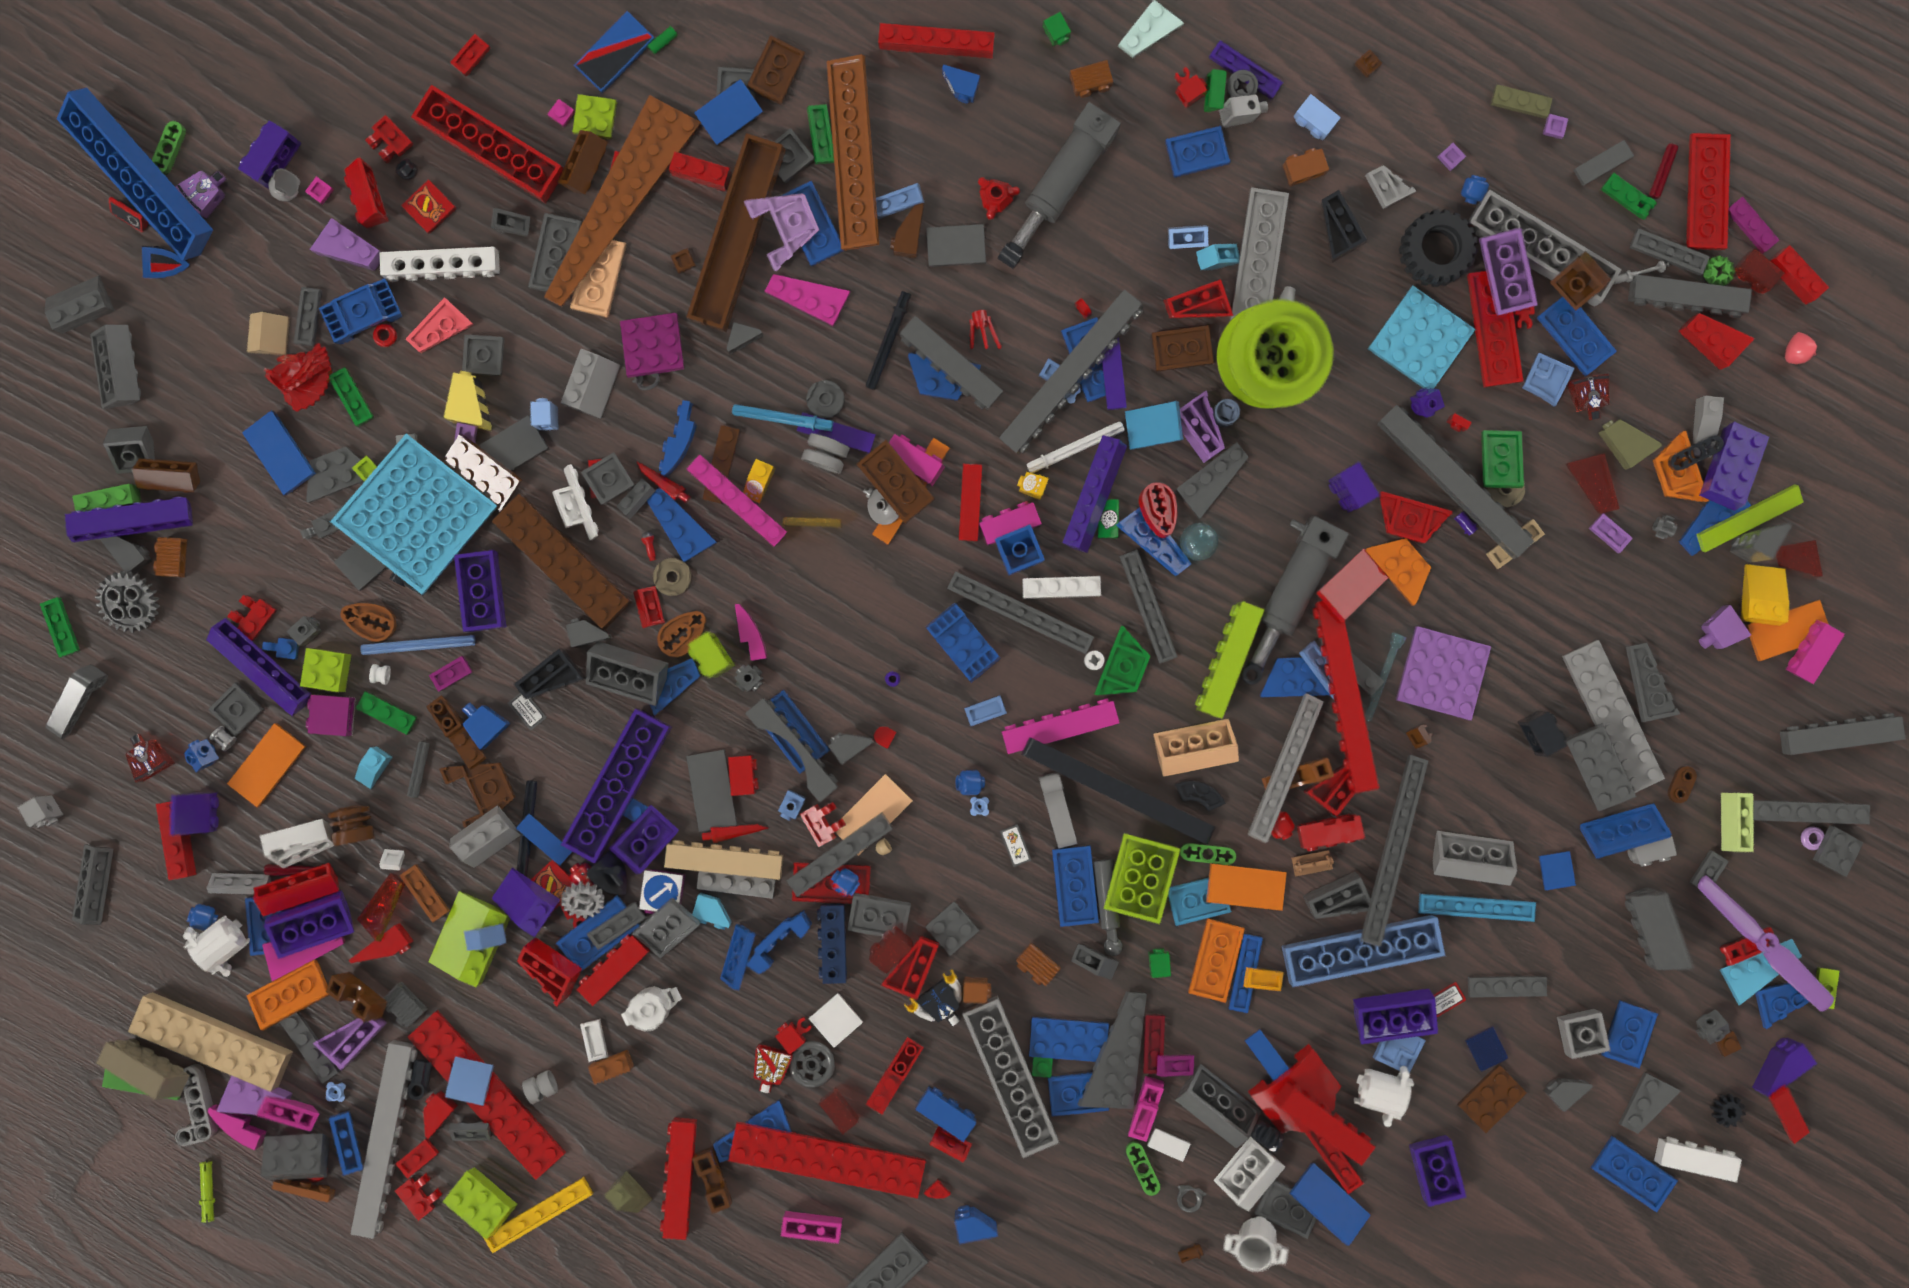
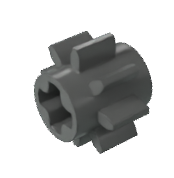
(1664, 526)

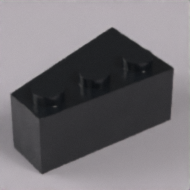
(1341, 226)
(550, 675)

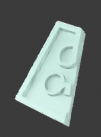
(1149, 28)

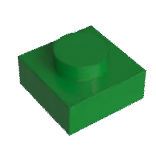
(1042, 1067)

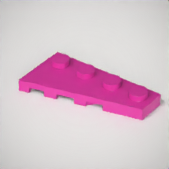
(812, 298)
(284, 965)

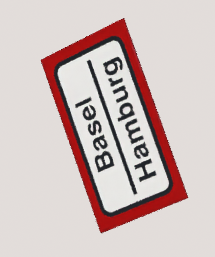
(1448, 998)

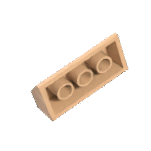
(1196, 747)

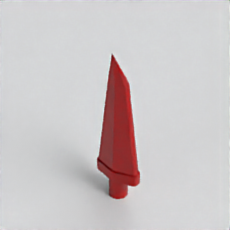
(671, 488)
(724, 833)

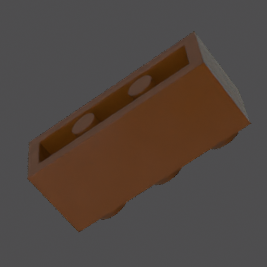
(582, 162)
(166, 475)

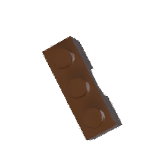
(367, 1003)
(715, 1184)

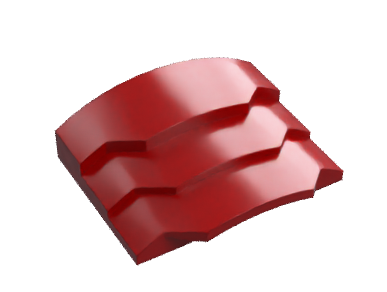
(1311, 1076)

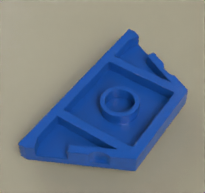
(931, 382)
(1292, 678)

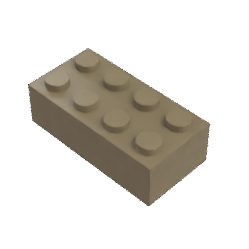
(143, 1069)

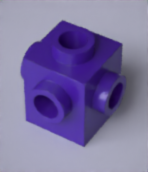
(1427, 402)

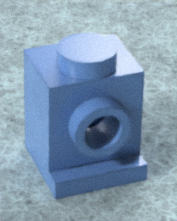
(794, 798)

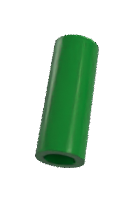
(662, 40)

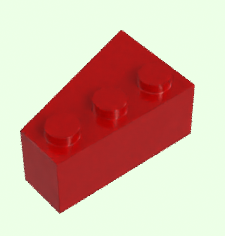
(1200, 303)
(1715, 340)
(1332, 792)
(1330, 831)
(550, 969)
(912, 969)

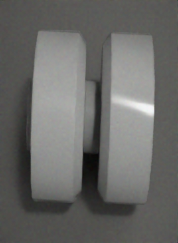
(825, 453)

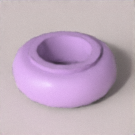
(1805, 837)

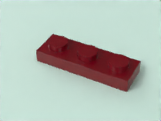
(1153, 1042)

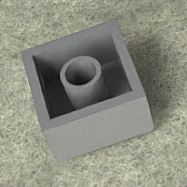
(1583, 1033)

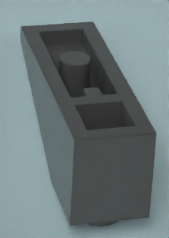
(127, 553)

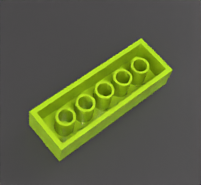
(1229, 659)

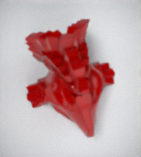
(302, 377)

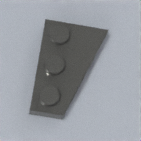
(1647, 1102)

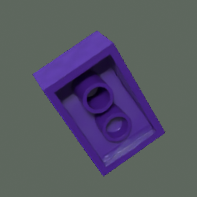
(194, 813)
(643, 839)
(525, 901)
(1782, 1066)

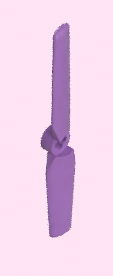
(1778, 956)

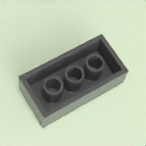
(1600, 767)

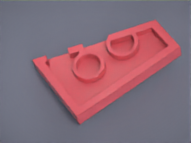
(438, 326)

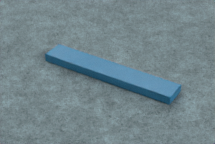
(1477, 907)

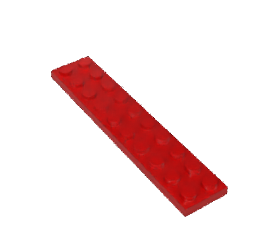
(501, 1109)
(827, 1160)

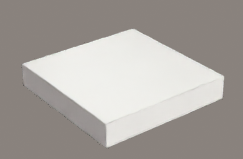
(835, 1020)

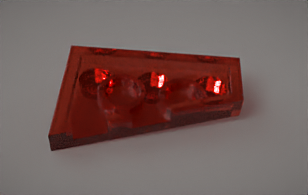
(1596, 482)
(381, 907)

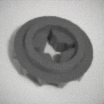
(1243, 75)

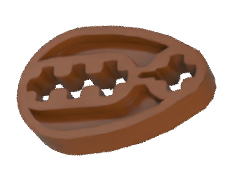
(672, 628)
(368, 631)

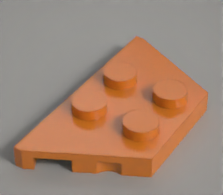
(1683, 483)
(1402, 566)

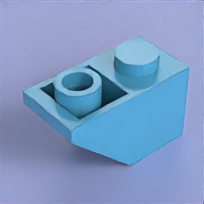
(711, 910)

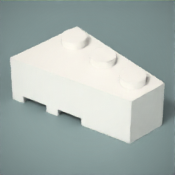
(297, 842)

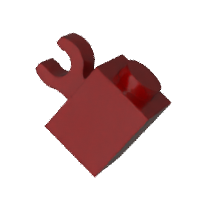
(1190, 89)
(791, 1036)

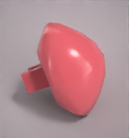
(1800, 349)

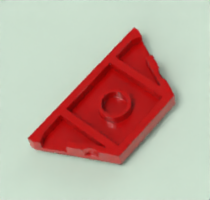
(1411, 518)

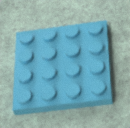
(1421, 338)

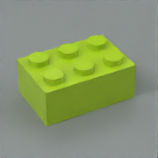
(711, 655)
(480, 1203)

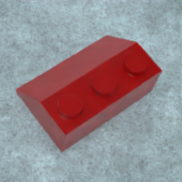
(365, 194)

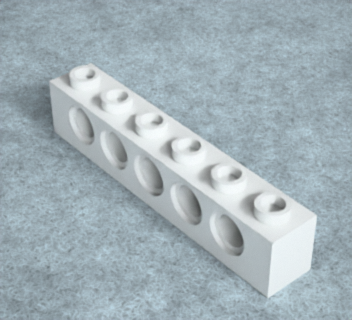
(391, 260)

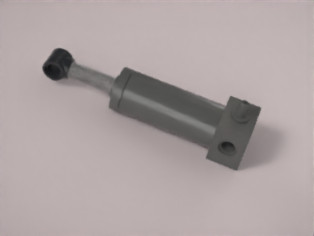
(1089, 139)
(1296, 586)

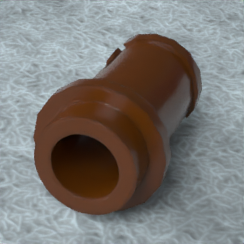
(1191, 1253)

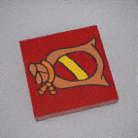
(428, 206)
(553, 879)

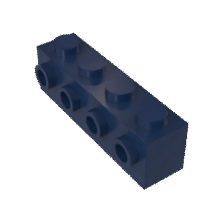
(833, 943)

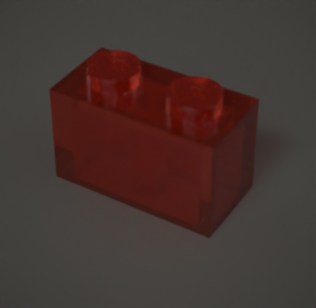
(1758, 271)
(890, 949)
(839, 1110)

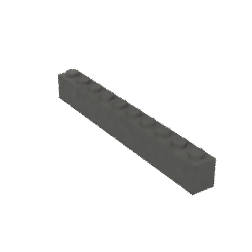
(1071, 372)
(1455, 482)

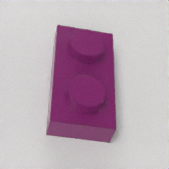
(450, 673)
(1175, 1065)

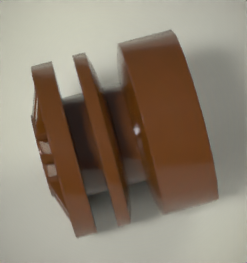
(351, 825)

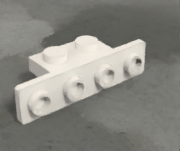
(573, 505)

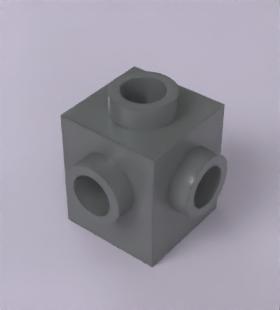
(755, 674)
(1712, 1027)

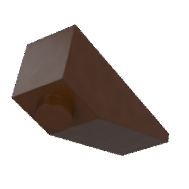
(907, 236)

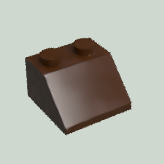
(1580, 280)

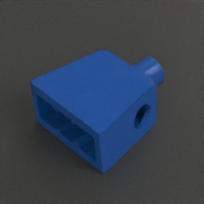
(483, 724)

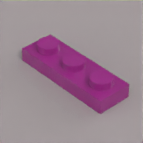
(1752, 225)

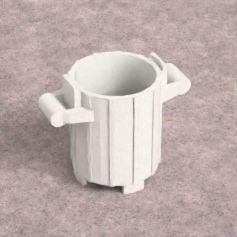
(216, 945)
(650, 1007)
(1385, 1093)
(1256, 1245)

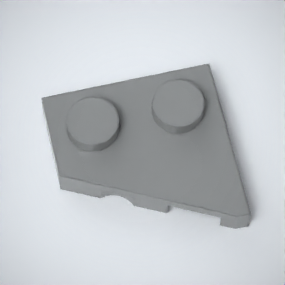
(1388, 186)

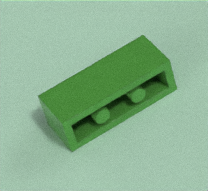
(106, 498)

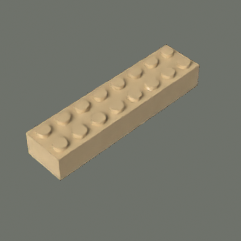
(210, 1041)

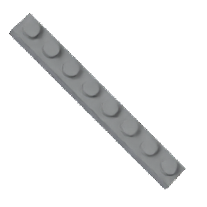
(1285, 768)

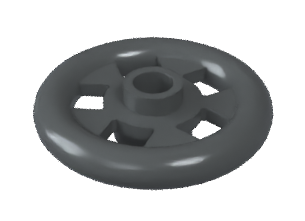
(828, 1063)

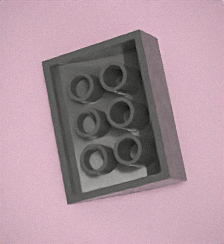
(1657, 930)

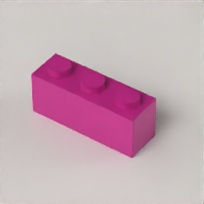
(921, 464)
(1009, 521)
(1815, 651)
(811, 1227)

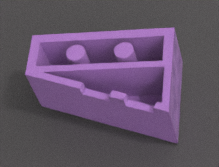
(345, 246)
(1200, 427)
(349, 1041)
(246, 1097)

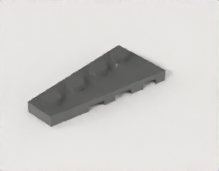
(1651, 694)

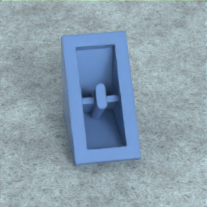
(485, 937)

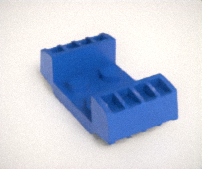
(360, 311)
(962, 642)
(761, 960)

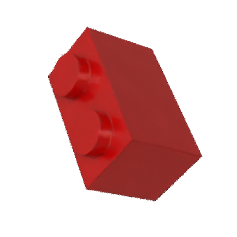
(743, 775)

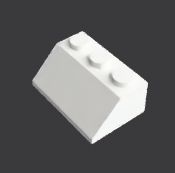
(1249, 1174)

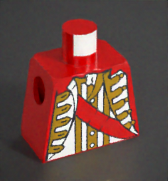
(770, 1066)

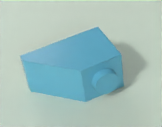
(1218, 256)
(372, 766)

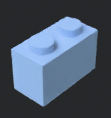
(1316, 117)
(1188, 237)
(544, 415)

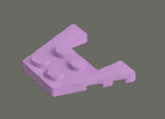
(792, 220)

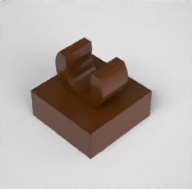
(1368, 63)
(1419, 736)

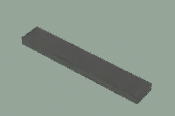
(1148, 606)

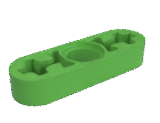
(178, 137)
(1221, 860)
(1141, 1152)

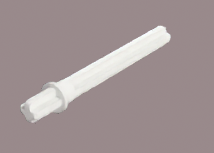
(1073, 448)

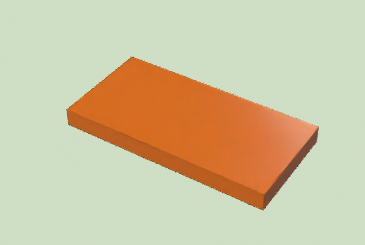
(1774, 639)
(266, 765)
(1246, 887)
(1216, 960)
(288, 994)

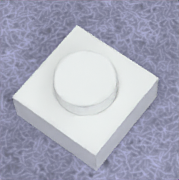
(392, 859)

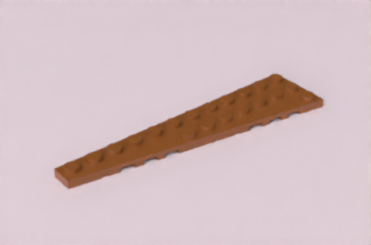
(634, 173)

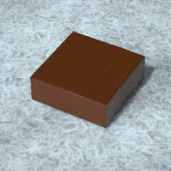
(683, 261)

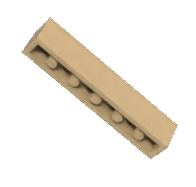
(724, 861)

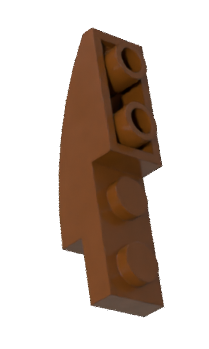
(453, 728)

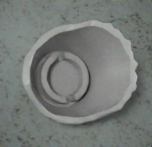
(283, 185)

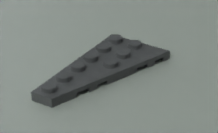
(1118, 1061)

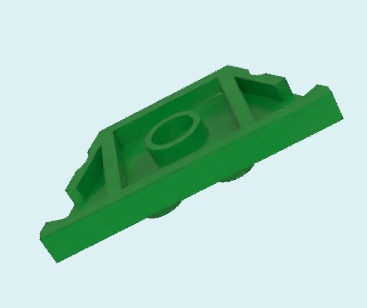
(1124, 666)

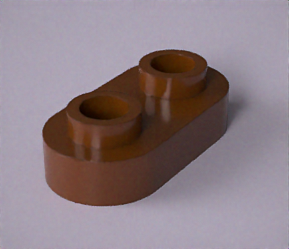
(1679, 782)

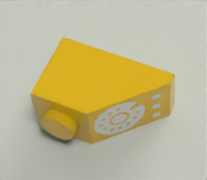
(758, 480)
(1032, 485)

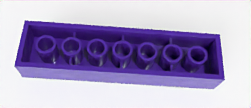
(616, 785)

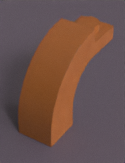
(1308, 772)

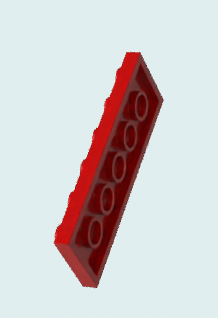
(1708, 191)
(1494, 336)

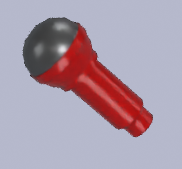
(648, 538)

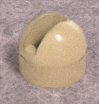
(883, 847)

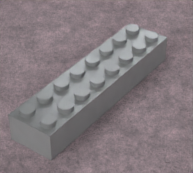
(1545, 247)
(1010, 1076)

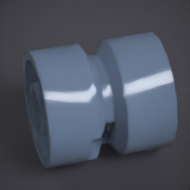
(1226, 413)

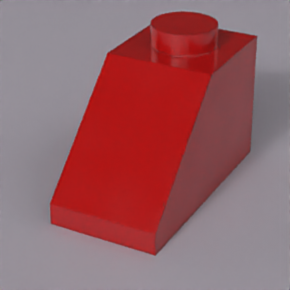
(436, 1112)

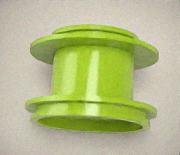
(1304, 336)

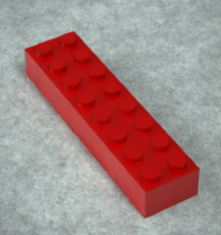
(488, 143)

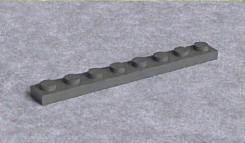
(1020, 612)

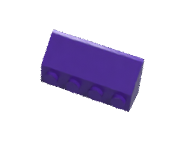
(309, 924)
(1395, 1016)

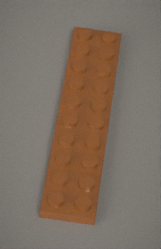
(853, 152)

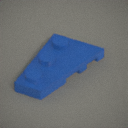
(678, 679)
(1777, 1002)

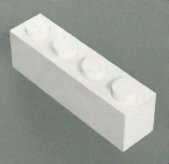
(1061, 587)
(1697, 1159)

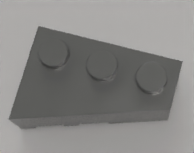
(1338, 897)

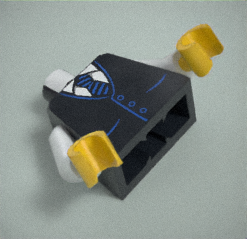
(939, 1001)

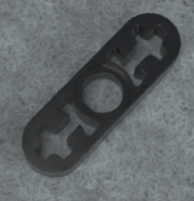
(1710, 451)

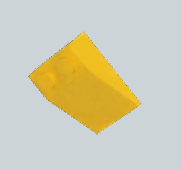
(1765, 595)

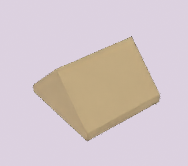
(268, 333)

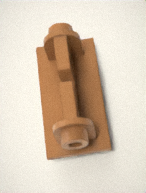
(1312, 863)

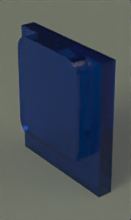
(1486, 1049)

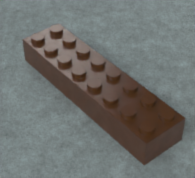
(561, 561)

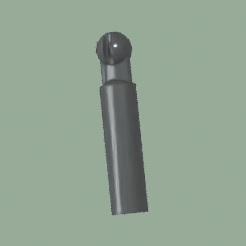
(1109, 919)

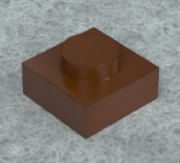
(1728, 1044)

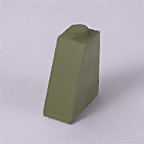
(1627, 442)
(627, 1194)

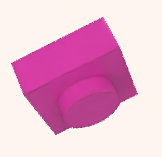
(561, 113)
(319, 190)

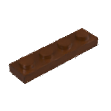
(723, 456)

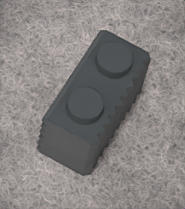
(404, 1005)

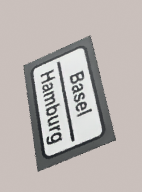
(527, 711)

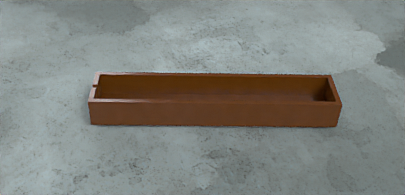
(735, 233)

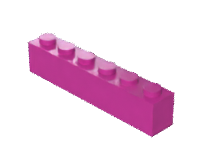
(736, 500)
(1061, 726)

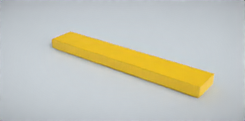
(539, 1214)

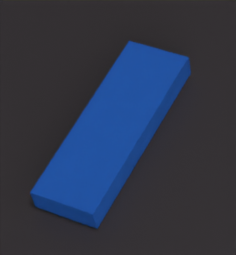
(543, 839)

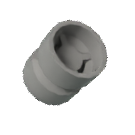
(538, 1087)

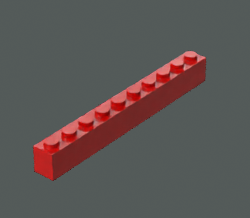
(1346, 700)

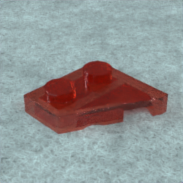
(1800, 557)

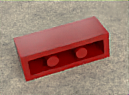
(700, 171)
(1799, 275)

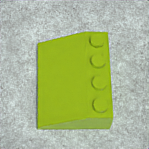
(1141, 878)
(451, 949)

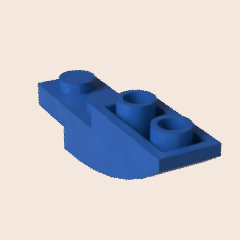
(677, 447)

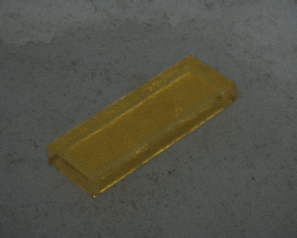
(812, 522)

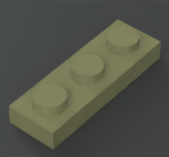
(1521, 101)

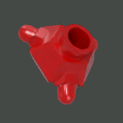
(996, 195)

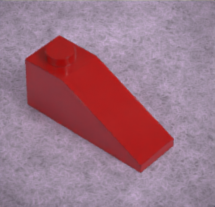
(394, 941)

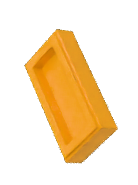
(1263, 979)

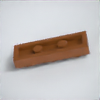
(424, 893)
(305, 1189)

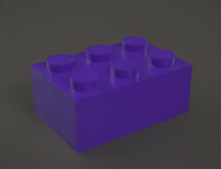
(268, 153)
(1353, 488)
(1437, 1170)

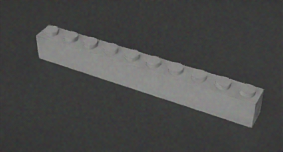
(383, 1139)

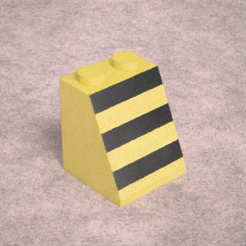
(467, 401)

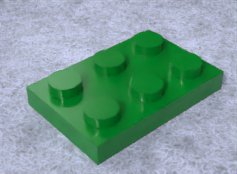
(1502, 459)

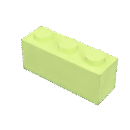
(1737, 822)

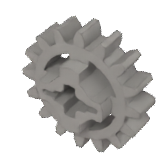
(582, 900)

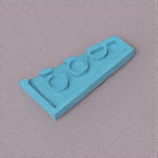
(1752, 974)

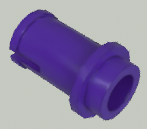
(1465, 522)
(887, 679)

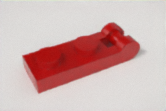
(1744, 947)

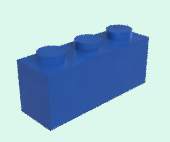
(946, 1113)
(346, 1142)

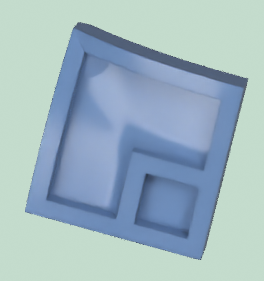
(1547, 378)
(1399, 1052)

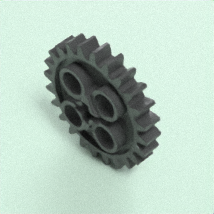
(127, 601)

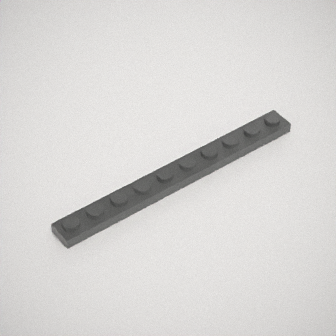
(1394, 851)

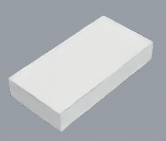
(594, 1040)
(1168, 1144)

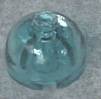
(1199, 541)

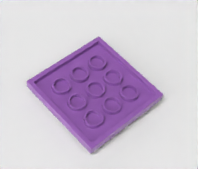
(1443, 673)

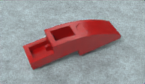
(894, 1075)

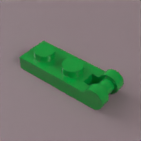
(1628, 196)

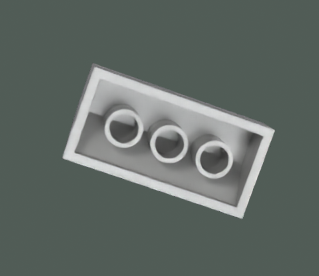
(1474, 858)

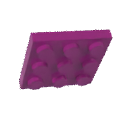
(652, 345)

